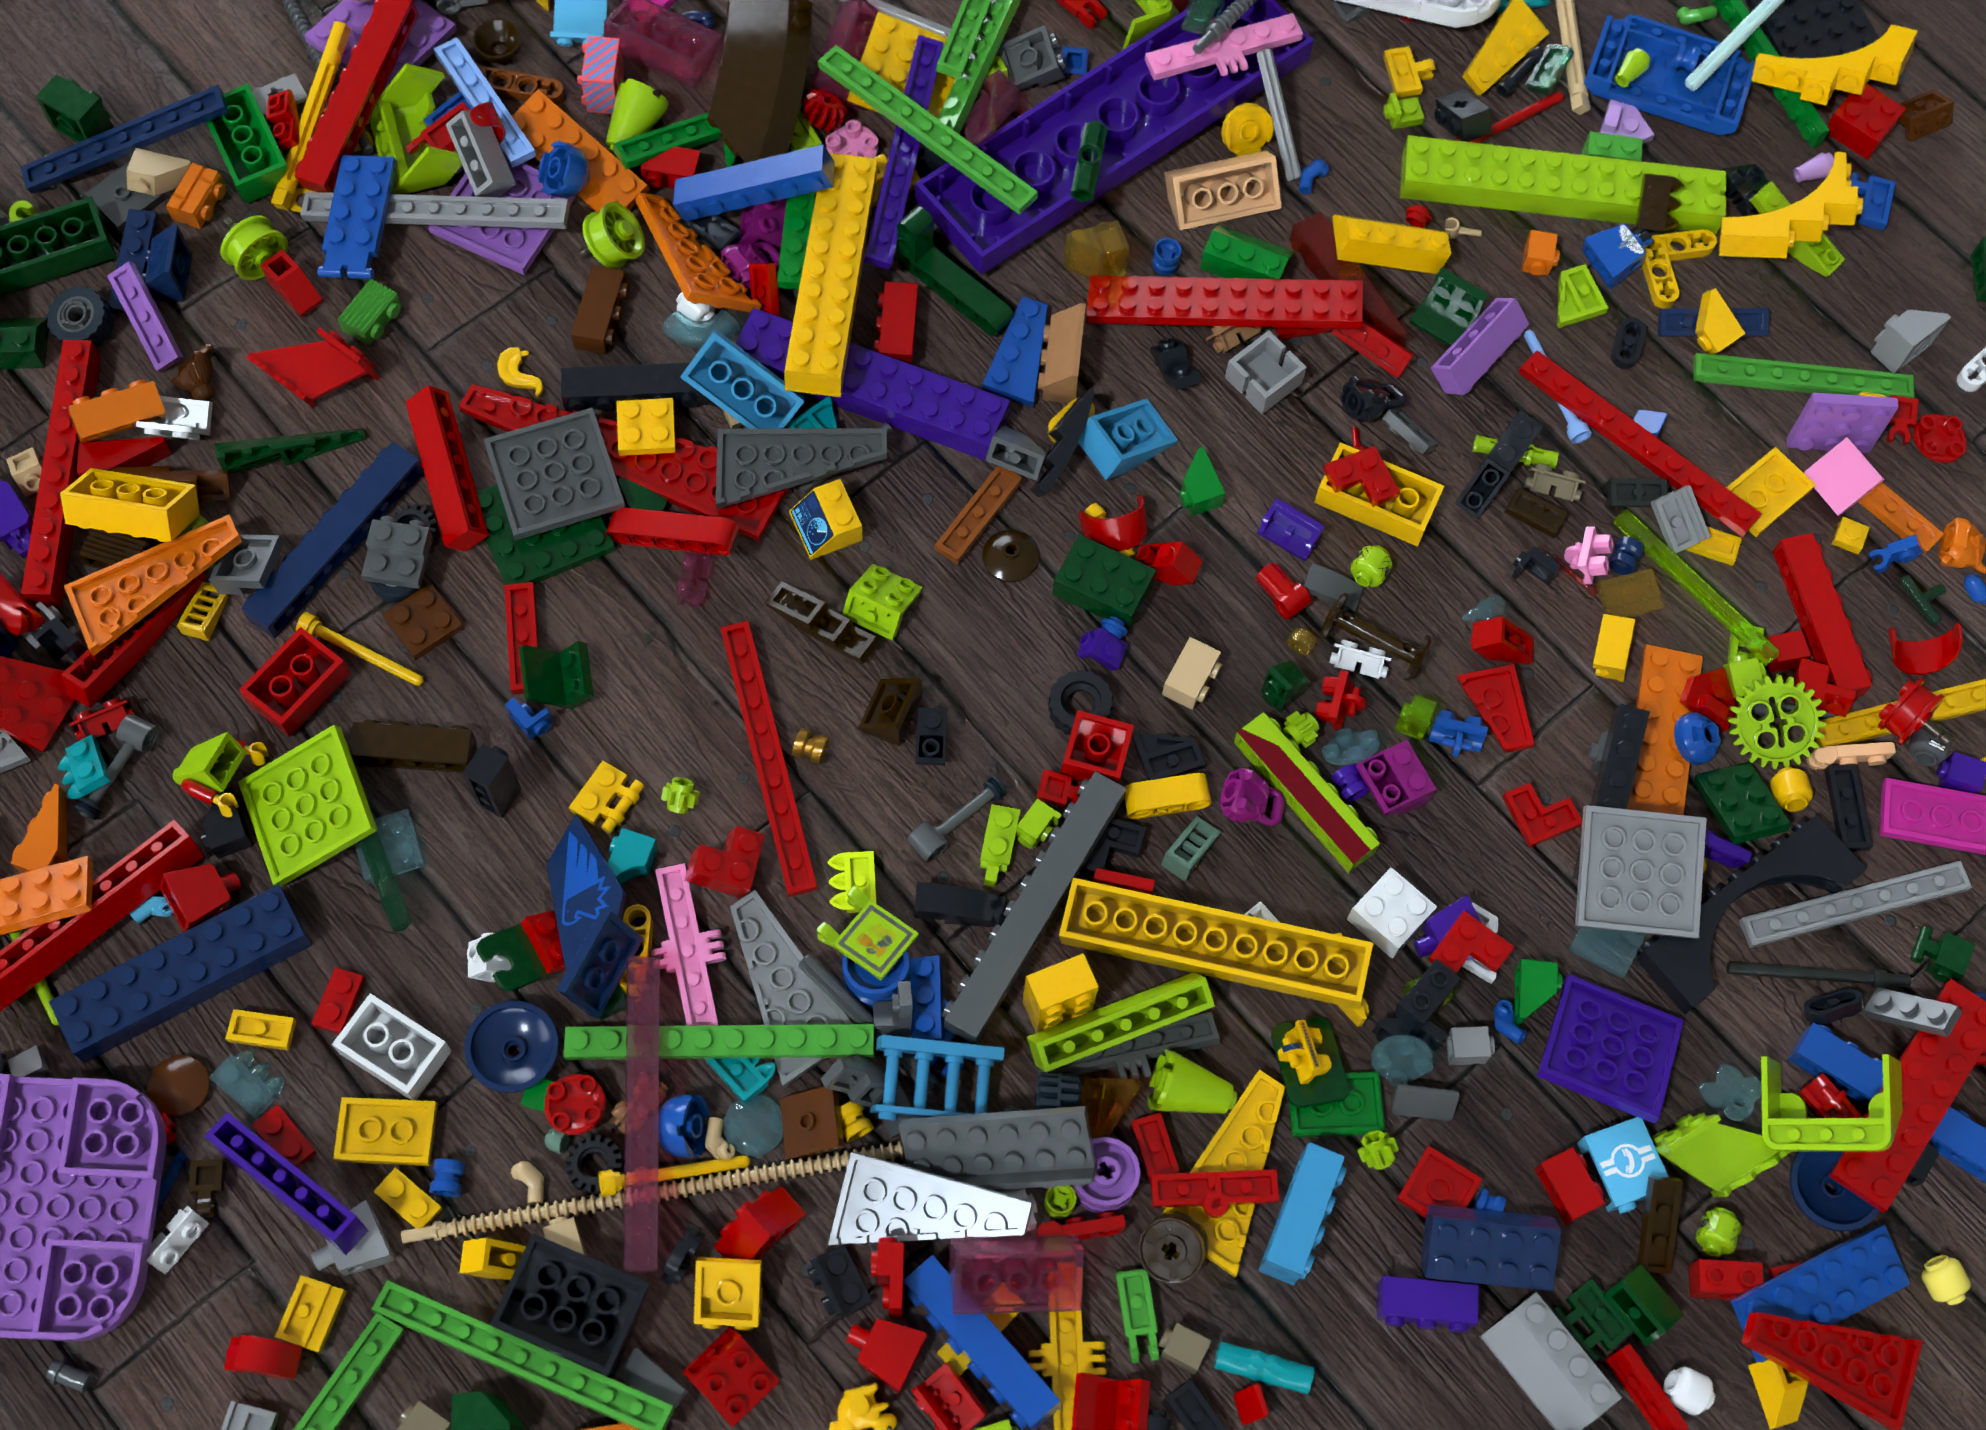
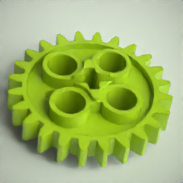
(1803, 715)

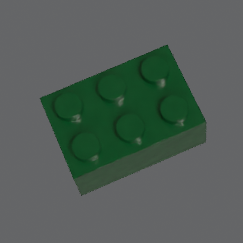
(1103, 581)

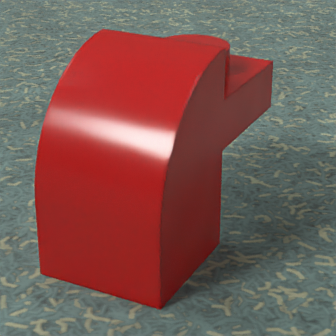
(1834, 699)
(263, 1357)

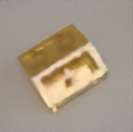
(1097, 250)

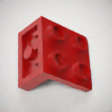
(731, 1376)
(1110, 1403)

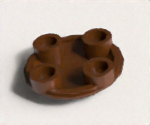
(178, 1085)

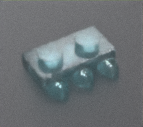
(247, 1085)

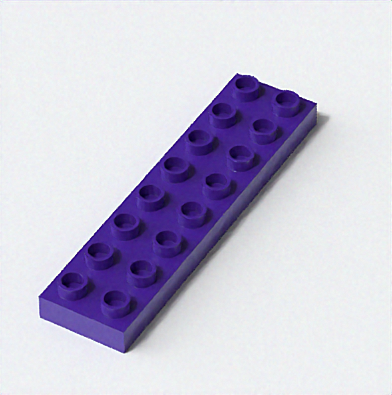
(1142, 122)

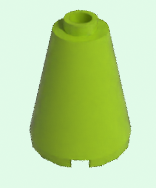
(634, 111)
(1188, 1087)

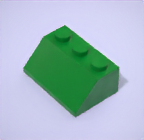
(1243, 256)

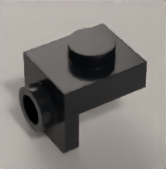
(1537, 563)

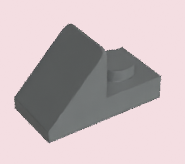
(896, 1015)

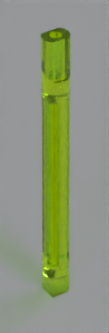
(1697, 588)

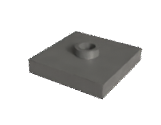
(115, 200)

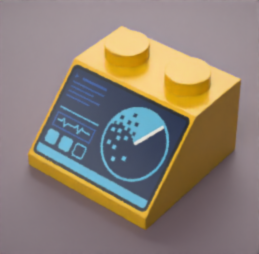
(826, 520)

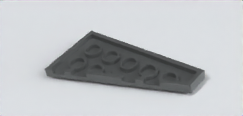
(775, 459)

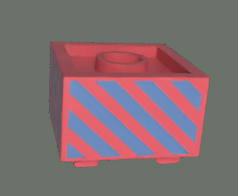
(601, 73)

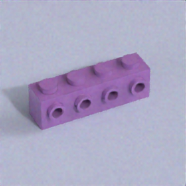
(1480, 346)

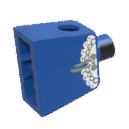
(1616, 253)

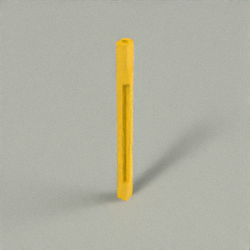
(312, 111)

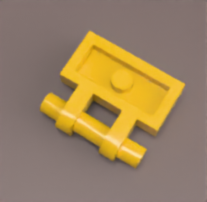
(599, 793)

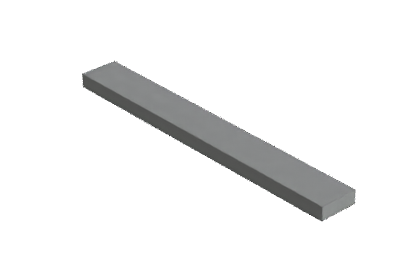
(1855, 904)

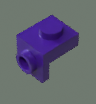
(1102, 647)

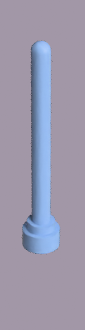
(1577, 429)

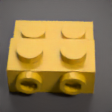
(728, 1293)

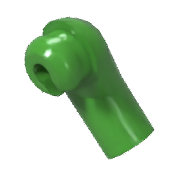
(1696, 15)

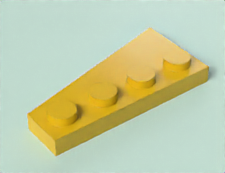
(1505, 45)

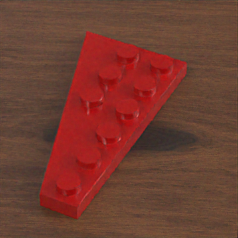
(31, 701)

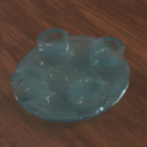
(1351, 746)
(1402, 1059)
(754, 1126)

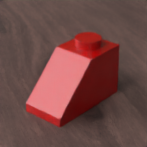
(1502, 641)

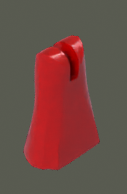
(15, 612)

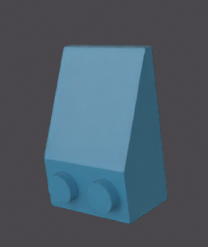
(1125, 438)

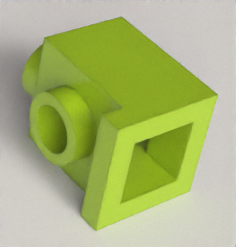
(1037, 824)

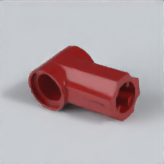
(1286, 596)

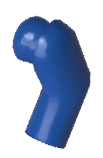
(1505, 1022)

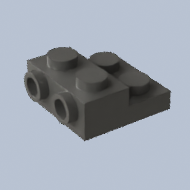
(1033, 58)
(397, 552)
(246, 564)

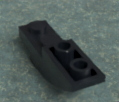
(1498, 464)

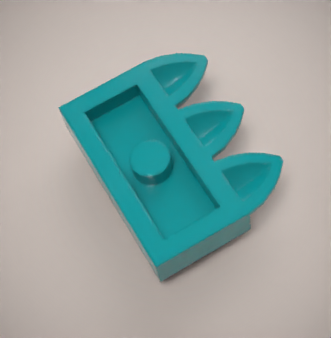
(84, 768)
(742, 1076)

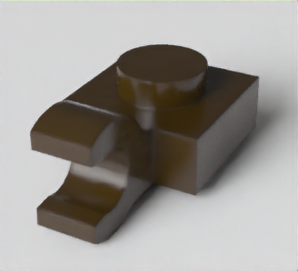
(205, 1180)

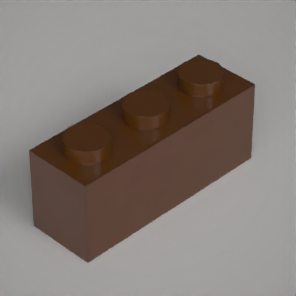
(600, 310)

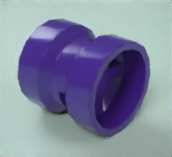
(1350, 782)

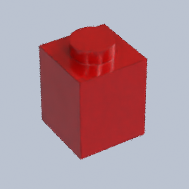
(1791, 649)

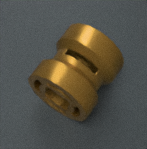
(811, 746)

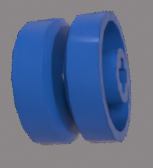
(867, 987)

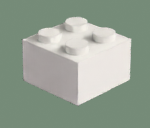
(1391, 912)

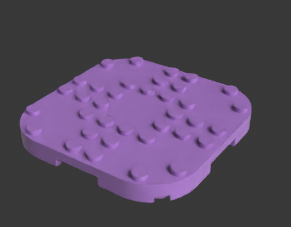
(75, 1204)

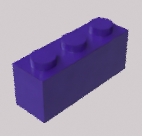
(1427, 1303)

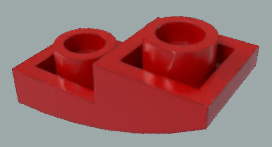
(284, 117)

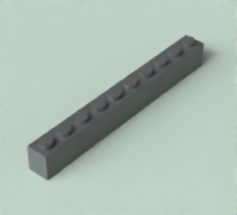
(1034, 908)

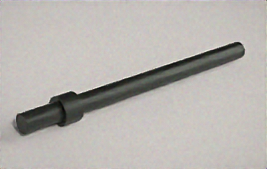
(1875, 978)

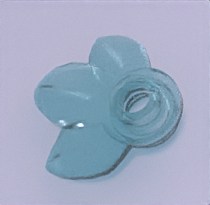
(1732, 1088)

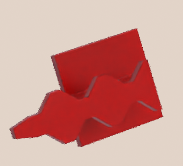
(314, 367)

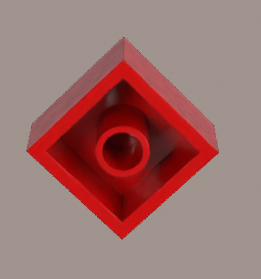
(1865, 121)

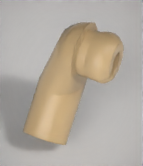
(715, 1142)

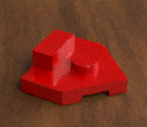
(1711, 696)

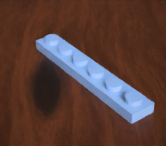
(477, 91)

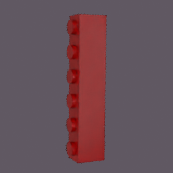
(446, 469)
(1821, 612)

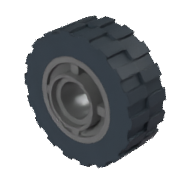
(80, 316)

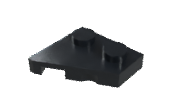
(1167, 756)

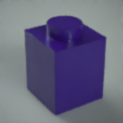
(1962, 773)

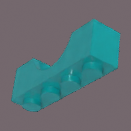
(631, 855)

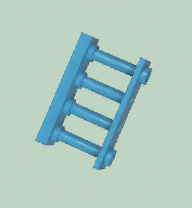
(924, 1051)

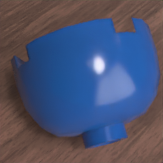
(563, 170)
(682, 1125)

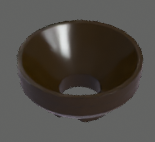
(495, 33)

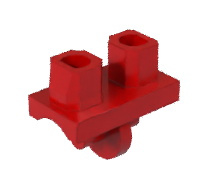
(1345, 700)
(1827, 1099)

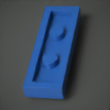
(927, 998)

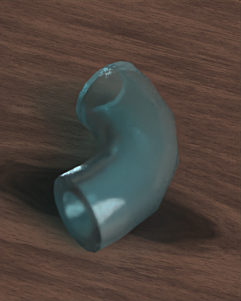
(695, 333)

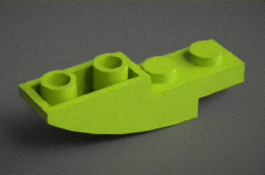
(1818, 256)

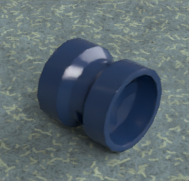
(1627, 553)

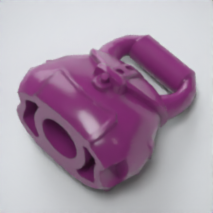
(739, 256)
(1246, 798)

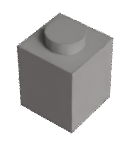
(1469, 1045)

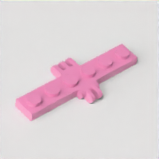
(1227, 50)
(687, 949)

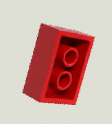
(295, 682)

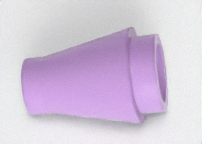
(1815, 168)

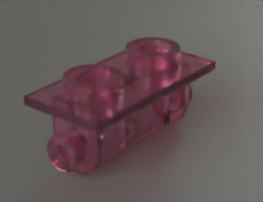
(689, 586)

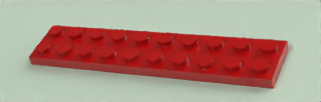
(1225, 302)

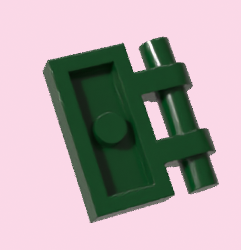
(1599, 1317)

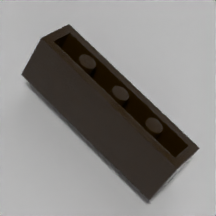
(411, 746)

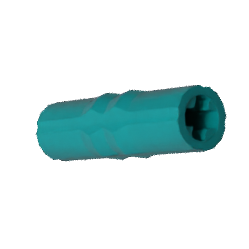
(1264, 1367)

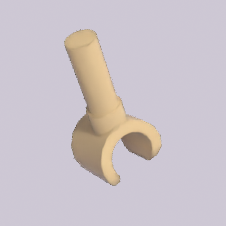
(1457, 229)

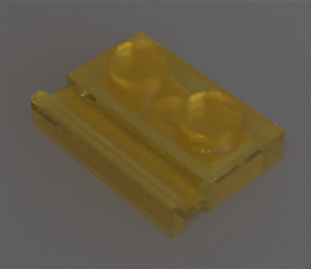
(1630, 594)

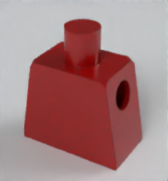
(198, 893)
(888, 1351)

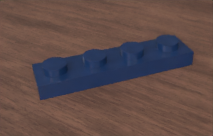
(136, 240)
(1683, 321)

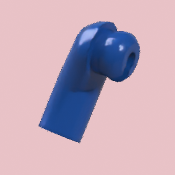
(1317, 167)
(1975, 588)

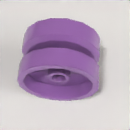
(1123, 1170)

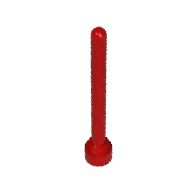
(1520, 116)

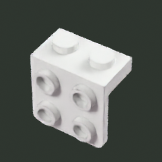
(183, 419)

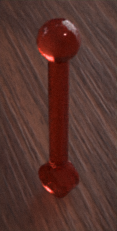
(1591, 589)

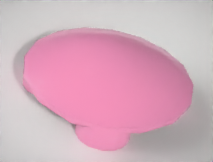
(853, 140)

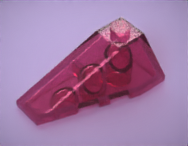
(991, 107)

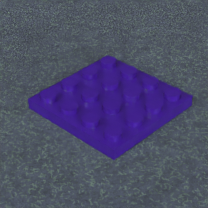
(1611, 1048)

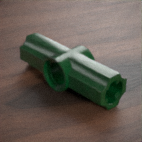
(1087, 172)

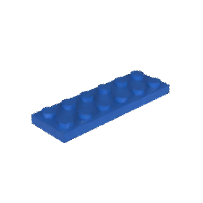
(1830, 1283)

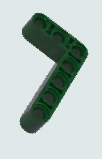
(946, 278)

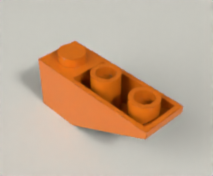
(46, 835)

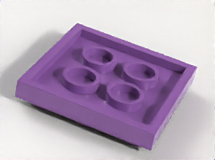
(1833, 417)

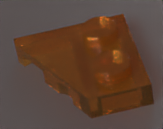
(1106, 1102)

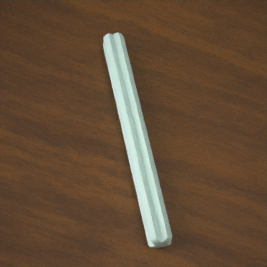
(1731, 43)

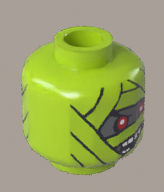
(1372, 565)
(1718, 1232)

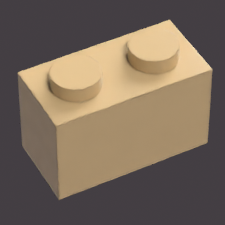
(1191, 674)

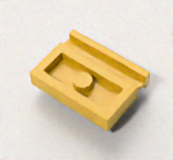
(310, 1314)

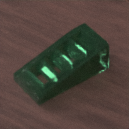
(1202, 10)

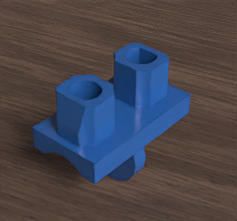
(1458, 734)

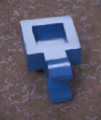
(1899, 551)

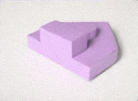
(1625, 121)

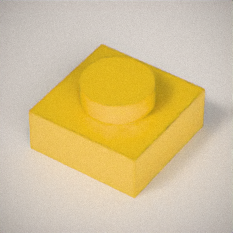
(1850, 535)

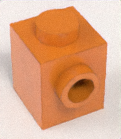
(1540, 253)

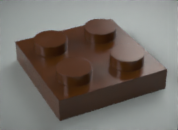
(422, 621)

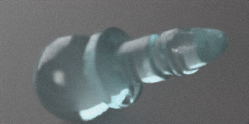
(1491, 607)

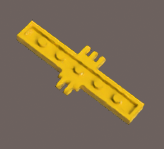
(1064, 1359)

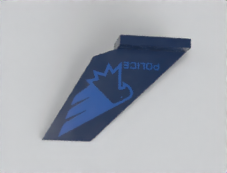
(589, 920)

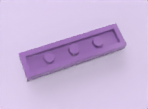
(145, 316)

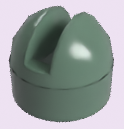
(557, 1141)

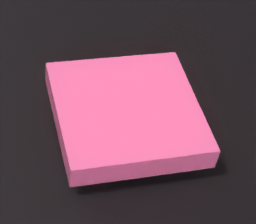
(1843, 476)

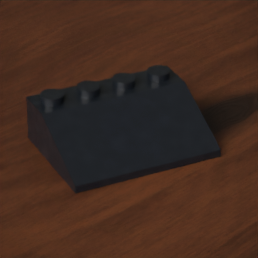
(571, 1305)

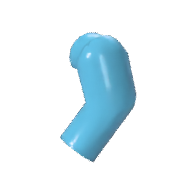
(153, 906)

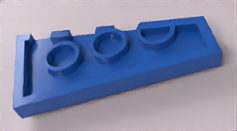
(1019, 354)

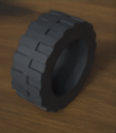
(1076, 682)

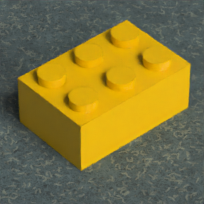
(1060, 993)

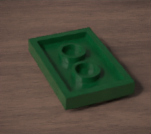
(1742, 803)

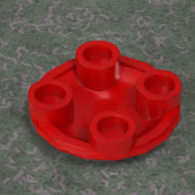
(1940, 437)
(574, 1104)

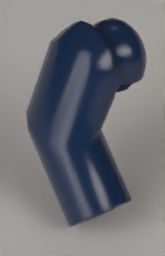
(702, 16)

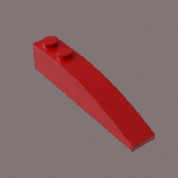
(95, 675)

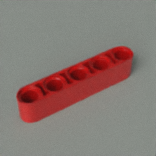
(673, 531)

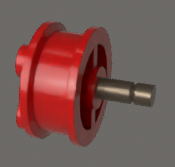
(1913, 713)

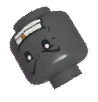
(1927, 749)

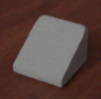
(29, 1064)

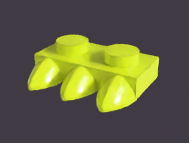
(858, 873)

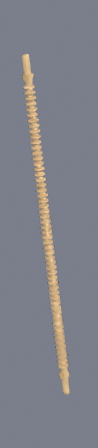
(440, 1230)

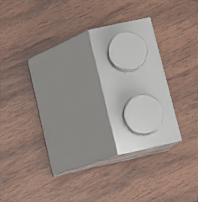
(1907, 337)

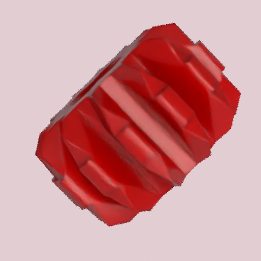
(823, 110)

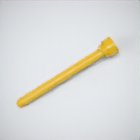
(313, 626)
(613, 1181)

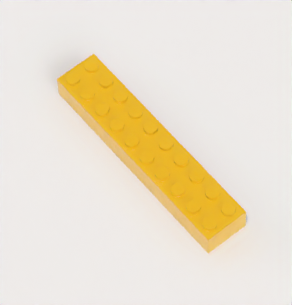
(831, 279)
(1216, 943)

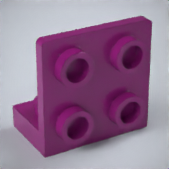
(763, 222)

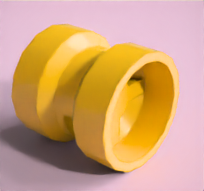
(854, 1122)

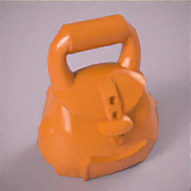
(1962, 546)

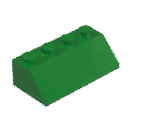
(247, 145)

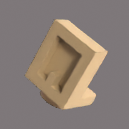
(26, 471)

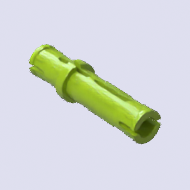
(1531, 456)

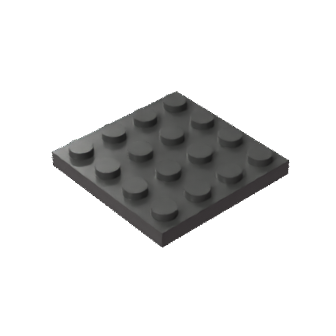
(554, 473)

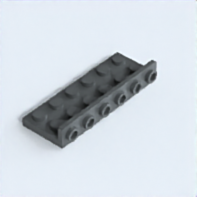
(1004, 1148)

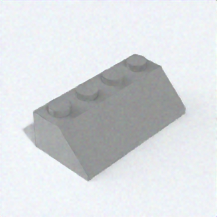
(1550, 1366)

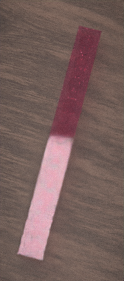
(641, 1115)

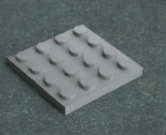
(1640, 872)

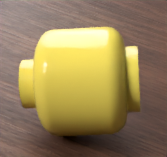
(1946, 1279)

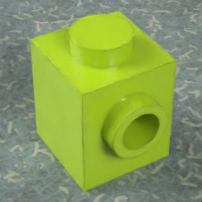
(1742, 672)

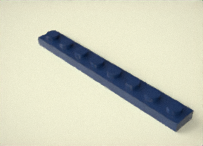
(124, 139)

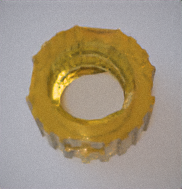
(1301, 641)

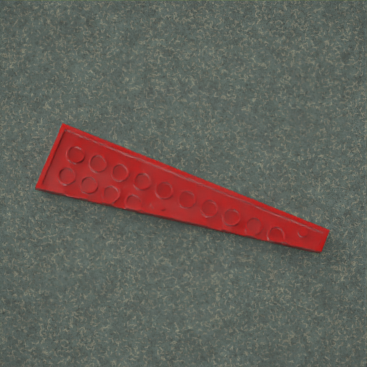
(680, 477)

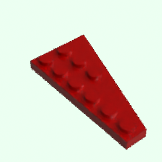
(1850, 1364)

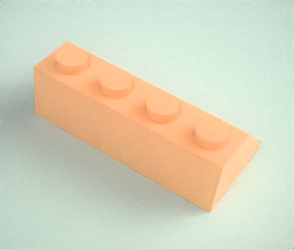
(1223, 189)

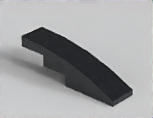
(1067, 435)

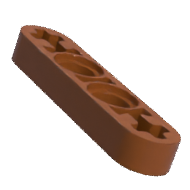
(516, 80)

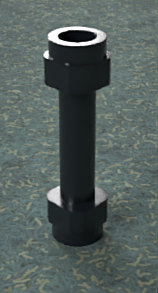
(1509, 83)

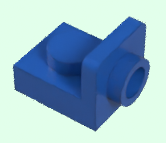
(528, 722)

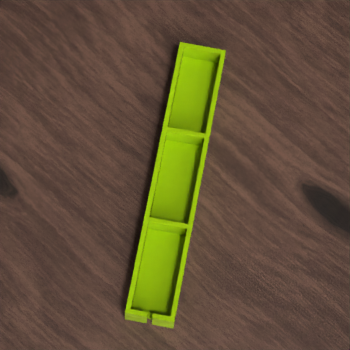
(1552, 182)

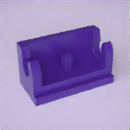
(1290, 529)

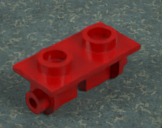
(91, 722)

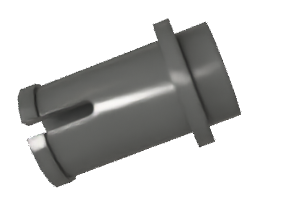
(69, 1376)

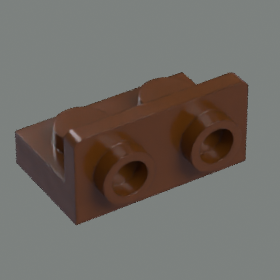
(1926, 114)

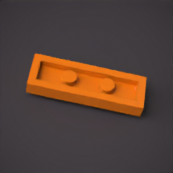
(1901, 516)

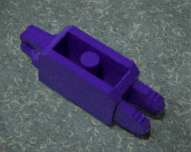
(14, 521)

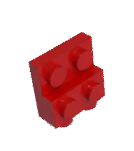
(888, 1267)

